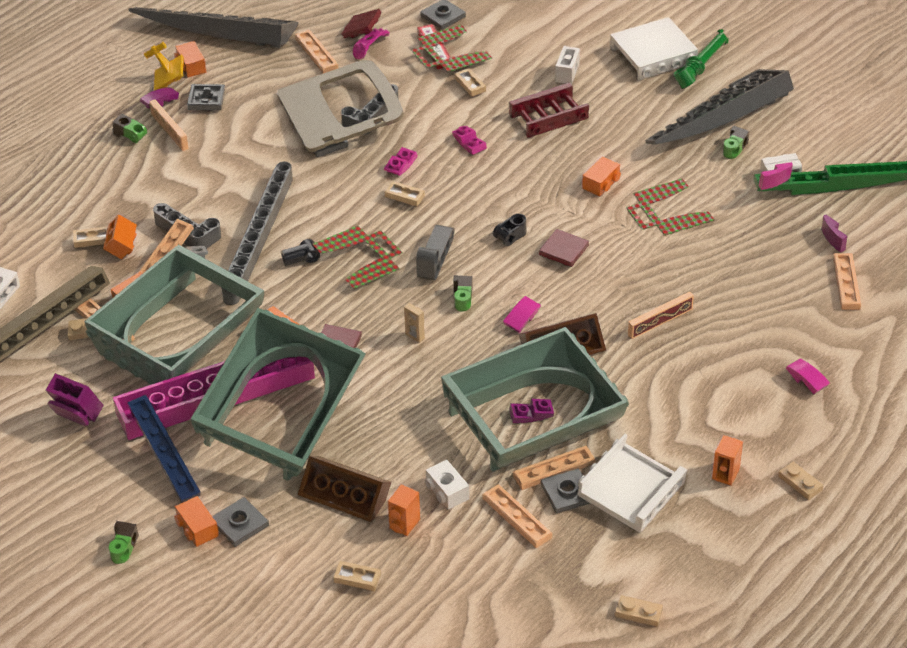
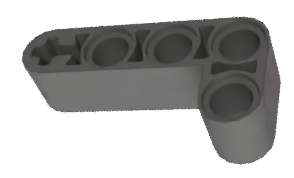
(374, 108)
(202, 235)
(431, 258)

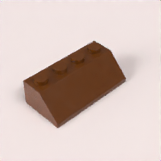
(585, 329)
(343, 488)

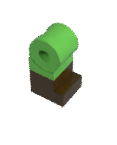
(129, 128)
(736, 143)
(463, 292)
(124, 542)

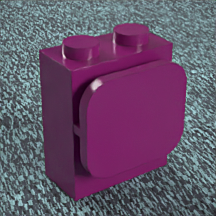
(73, 400)

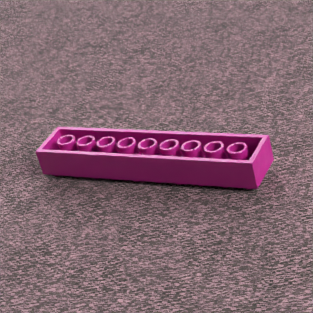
(180, 396)

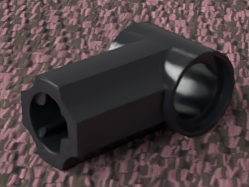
(303, 252)

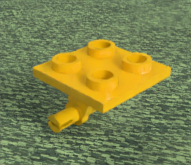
(169, 71)

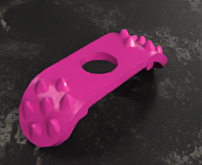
(361, 46)

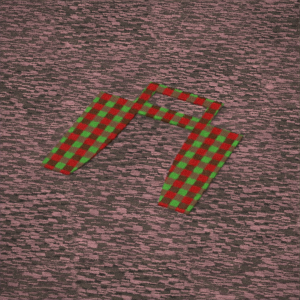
(451, 63)
(671, 224)
(370, 271)

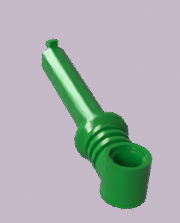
(696, 64)

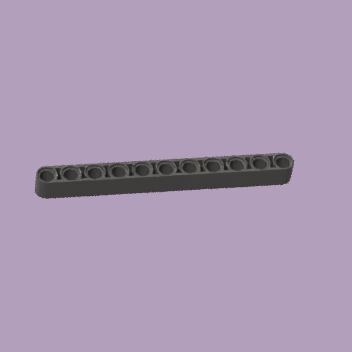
(260, 226)

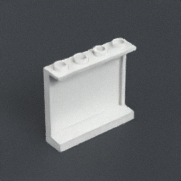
(654, 47)
(630, 485)

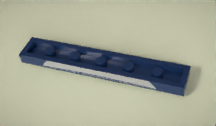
(163, 448)

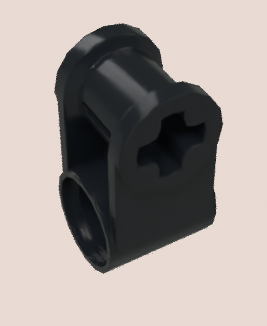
(512, 229)

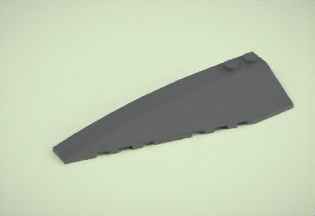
(232, 27)
(740, 99)

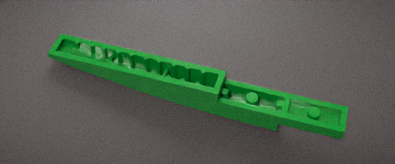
(841, 177)

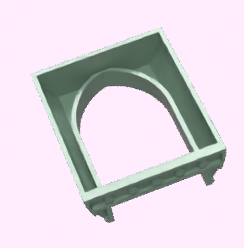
(146, 296)
(263, 342)
(543, 360)

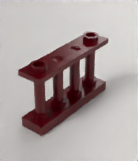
(544, 99)

